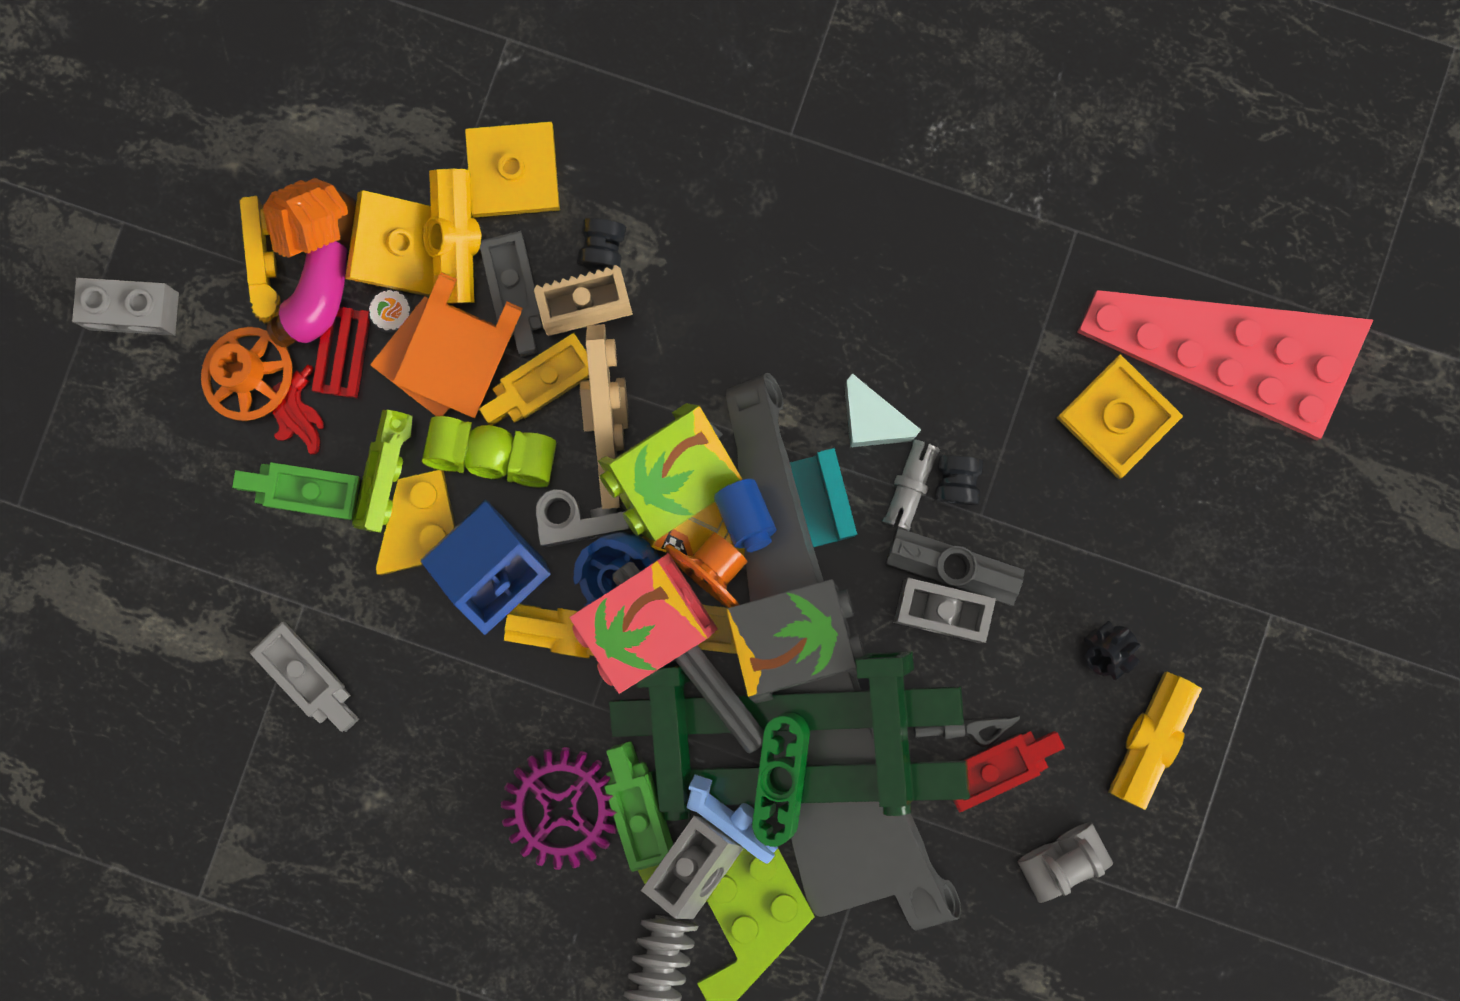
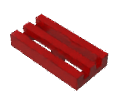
(324, 350)

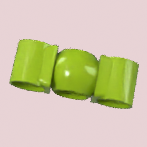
(489, 451)

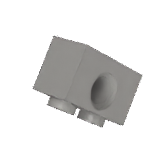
(944, 610)
(692, 869)

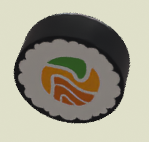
(389, 310)

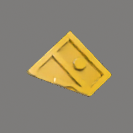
(417, 521)

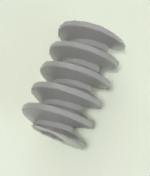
(661, 959)

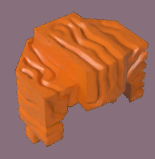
(303, 217)

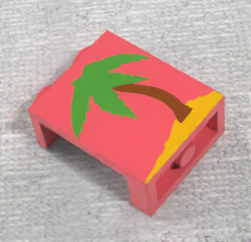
(642, 624)

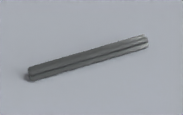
(712, 686)

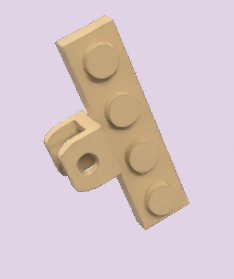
(604, 402)

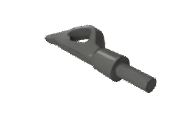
(971, 729)

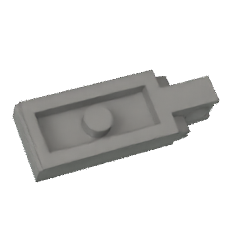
(304, 677)

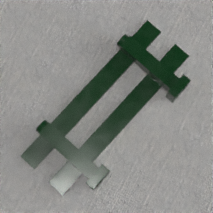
(884, 707)

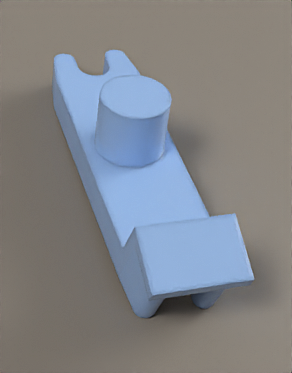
(734, 824)

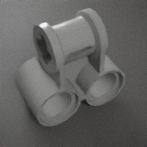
(1066, 862)

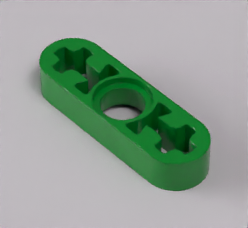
(787, 813)

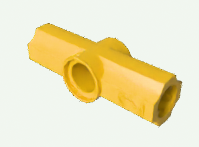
(451, 232)
(544, 629)
(1155, 740)

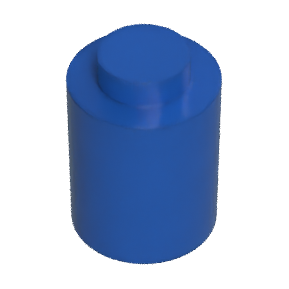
(745, 515)

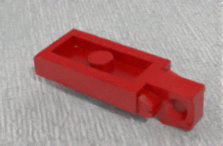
(1007, 766)

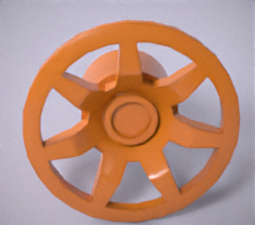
(242, 371)
(716, 563)

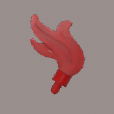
(297, 416)

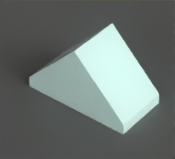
(874, 419)

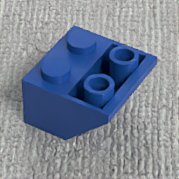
(485, 567)

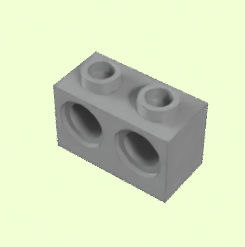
(125, 306)

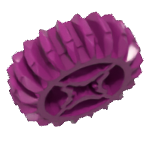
(545, 794)

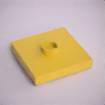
(512, 169)
(389, 244)
(1119, 416)

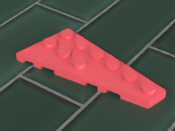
(1256, 357)

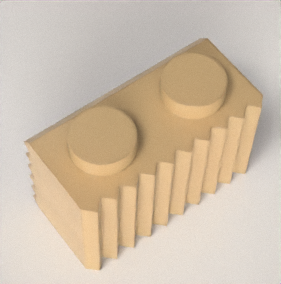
(583, 301)

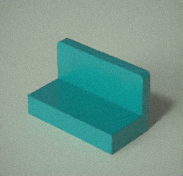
(823, 498)

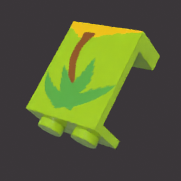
(670, 474)

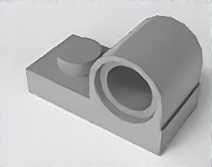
(575, 527)

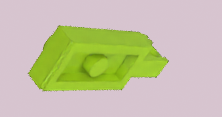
(381, 471)

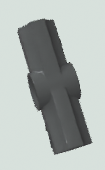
(982, 575)

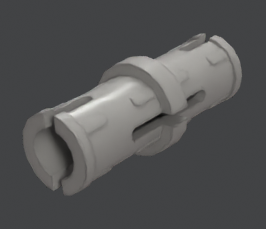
(911, 485)

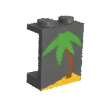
(794, 638)

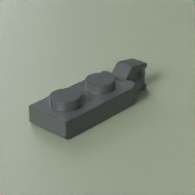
(512, 281)

